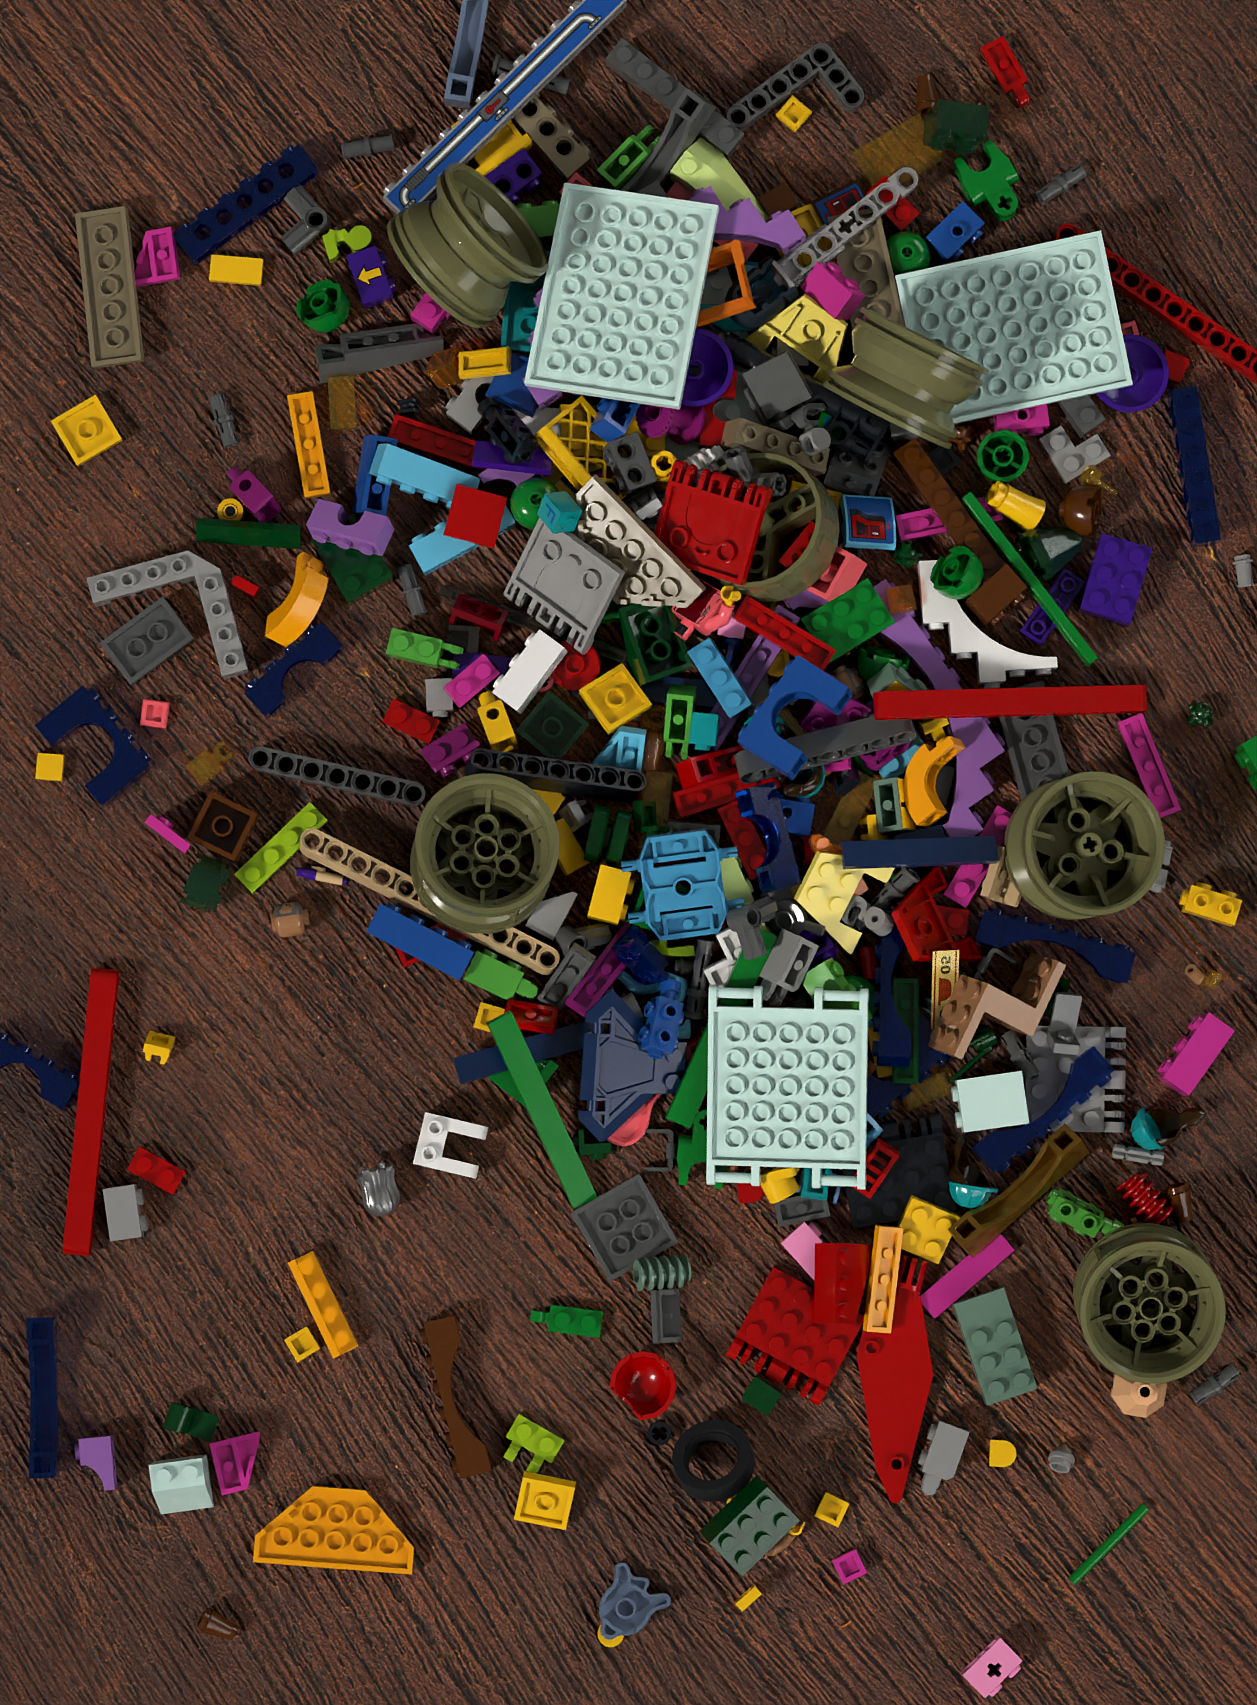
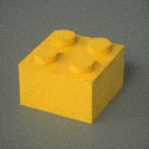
(609, 895)

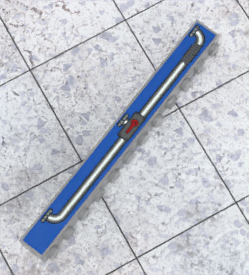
(504, 101)

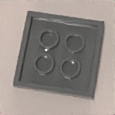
(624, 1227)

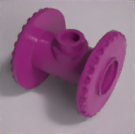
(681, 425)

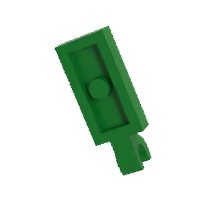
(570, 1320)

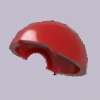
(644, 1383)

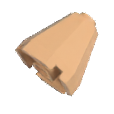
(1130, 1402)

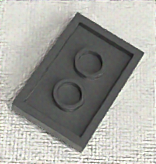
(147, 641)

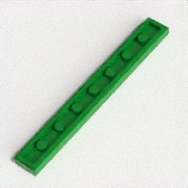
(1030, 580)
(695, 1080)
(541, 1109)

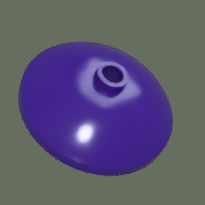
(715, 366)
(1148, 374)

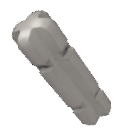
(1138, 1154)

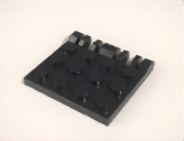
(919, 1172)

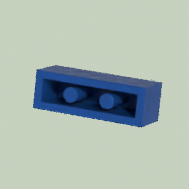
(369, 493)

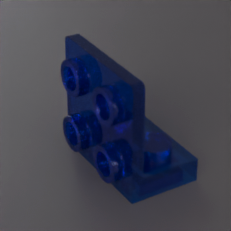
(641, 957)

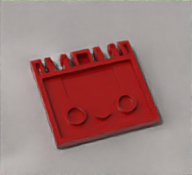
(707, 526)
(785, 1329)

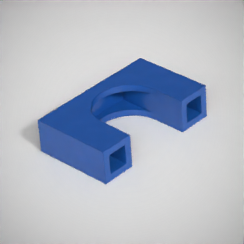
(799, 681)

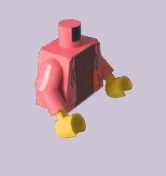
(707, 612)

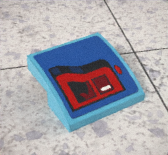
(868, 522)

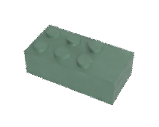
(994, 1346)

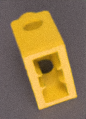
(498, 731)

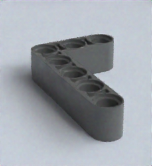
(794, 84)

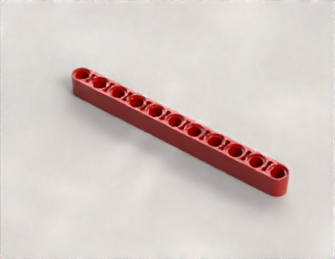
(1187, 312)
(1009, 702)
(90, 1111)

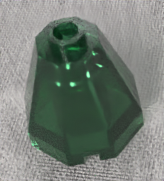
(1048, 550)

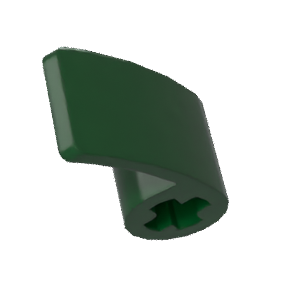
(191, 1421)

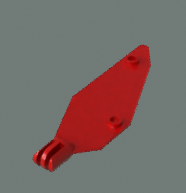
(897, 1382)

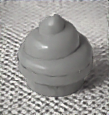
(1061, 1459)

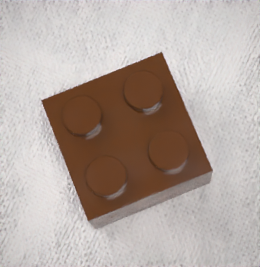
(995, 595)
(223, 827)

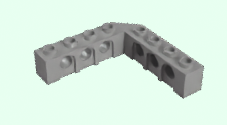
(182, 568)

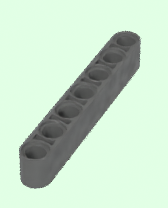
(832, 745)
(327, 768)

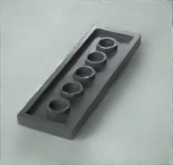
(1035, 753)

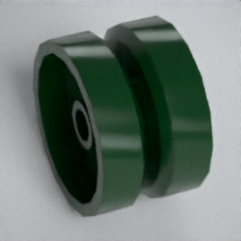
(608, 836)

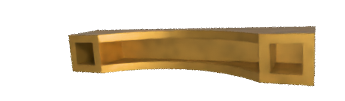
(986, 1222)

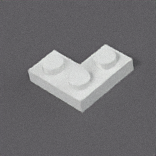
(719, 971)

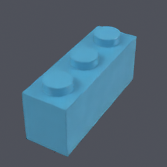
(720, 678)

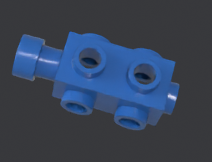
(660, 1022)

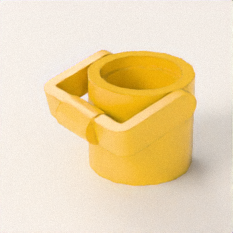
(779, 1182)

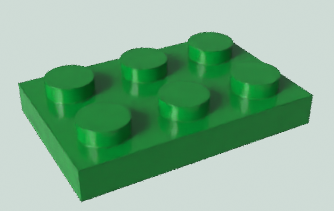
(849, 619)

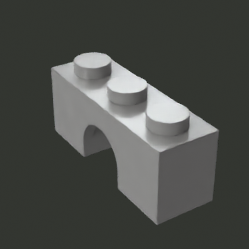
(463, 408)

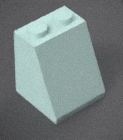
(990, 1102)
(181, 1484)

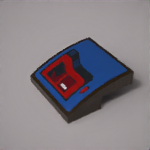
(839, 201)

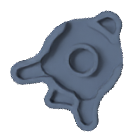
(627, 1604)

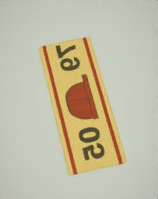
(944, 976)

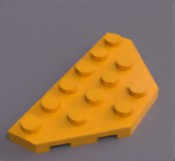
(335, 1531)

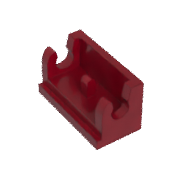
(479, 615)

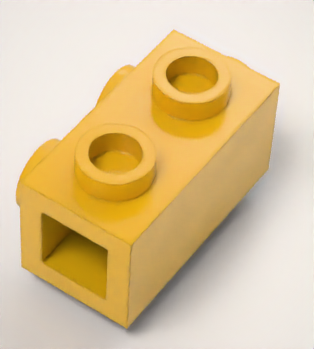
(1210, 905)

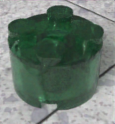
(204, 883)

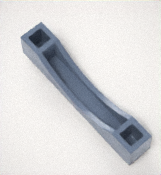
(466, 54)

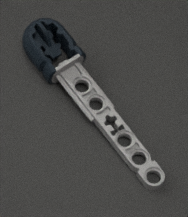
(791, 274)

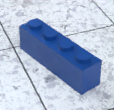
(420, 941)

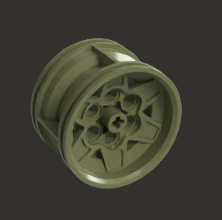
(486, 799)
(1189, 1339)

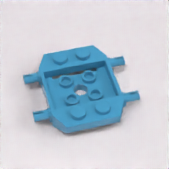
(703, 877)

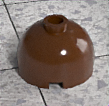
(1082, 509)

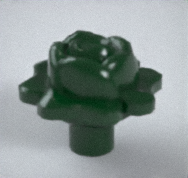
(907, 554)
(1200, 714)

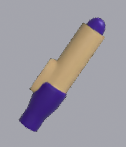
(320, 874)

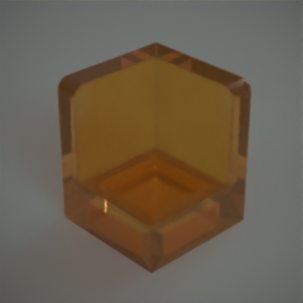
(444, 368)

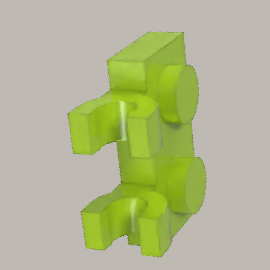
(533, 1438)

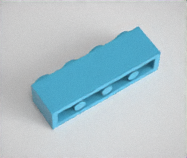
(418, 474)
(437, 550)

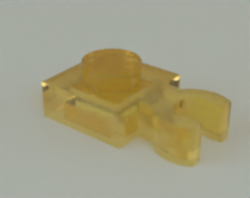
(205, 766)

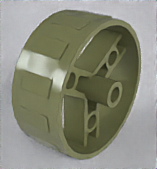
(817, 504)

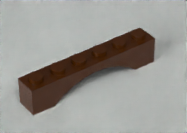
(938, 495)
(469, 1450)

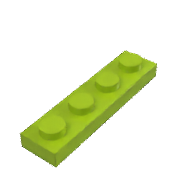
(279, 848)

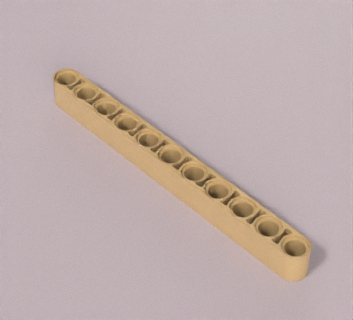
(398, 878)

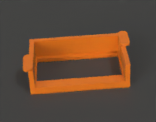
(721, 257)

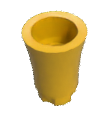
(659, 460)
(1016, 505)

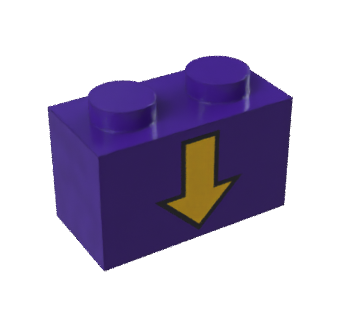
(370, 278)

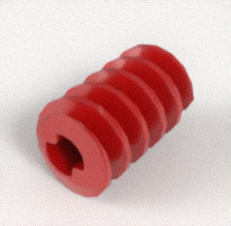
(1145, 1198)

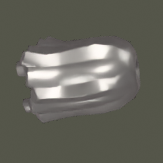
(379, 1189)

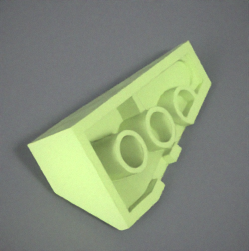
(707, 166)

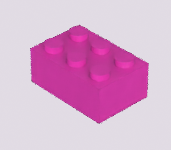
(1194, 1053)

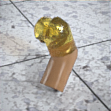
(1199, 978)

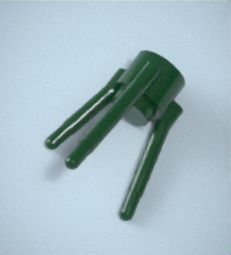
(982, 1039)

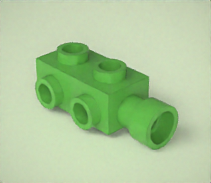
(1075, 1214)

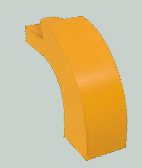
(302, 603)
(921, 777)

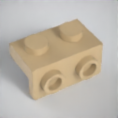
(998, 885)

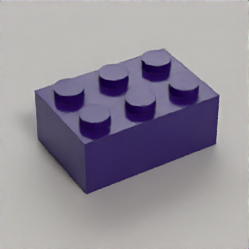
(1114, 580)

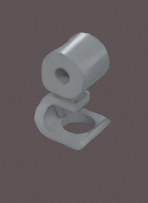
(874, 917)

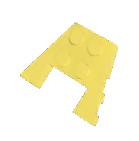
(808, 331)
(828, 891)

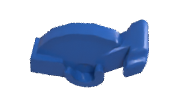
(731, 645)

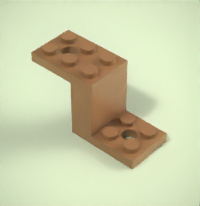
(976, 999)

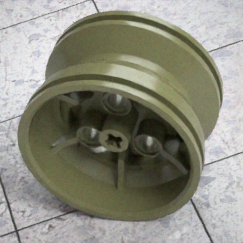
(467, 245)
(905, 377)
(1060, 840)

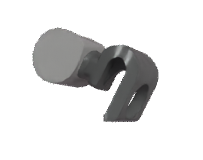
(817, 436)

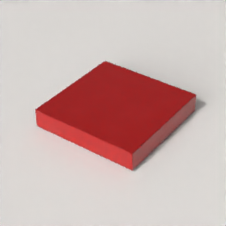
(475, 516)

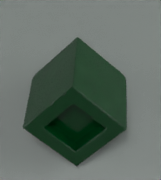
(761, 1396)

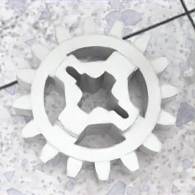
(708, 459)

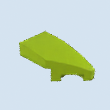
(685, 951)

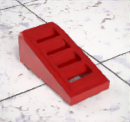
(888, 1150)

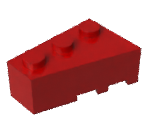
(840, 1281)

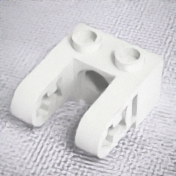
(432, 1142)

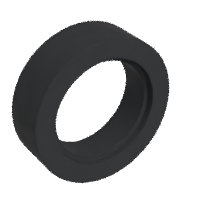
(720, 1488)

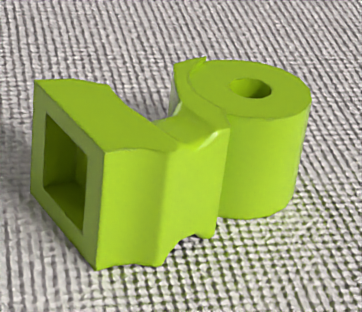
(356, 240)

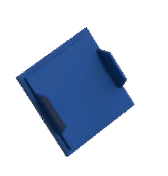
(511, 389)

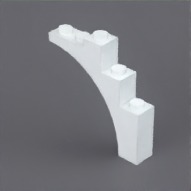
(966, 639)

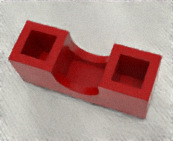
(713, 427)
(744, 836)

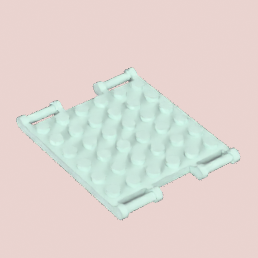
(787, 1087)

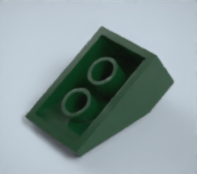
(353, 571)
(652, 644)

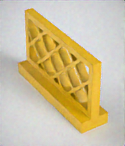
(562, 455)

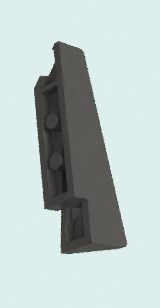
(375, 350)

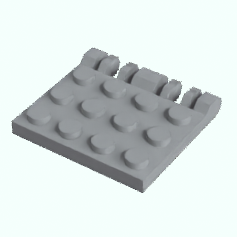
(567, 584)
(1054, 1073)

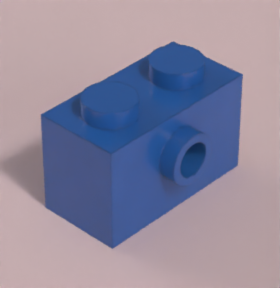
(954, 233)
(613, 418)
(798, 815)

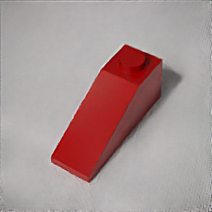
(707, 767)

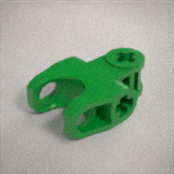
(991, 184)
(693, 1150)

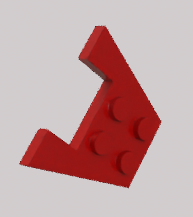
(923, 925)

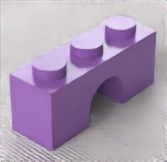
(368, 535)

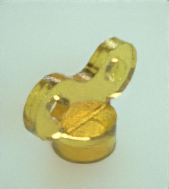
(1093, 475)

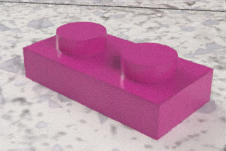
(471, 680)

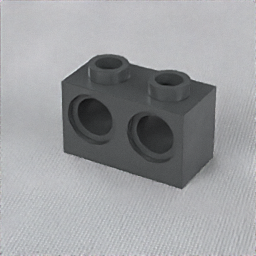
(636, 462)

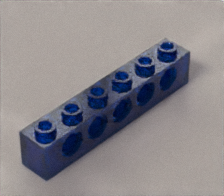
(199, 249)
(1194, 466)

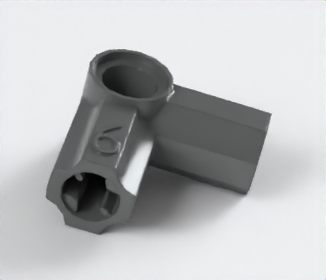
(306, 209)
(740, 467)
(746, 923)
(587, 937)

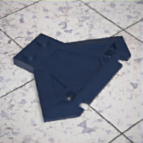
(618, 1068)

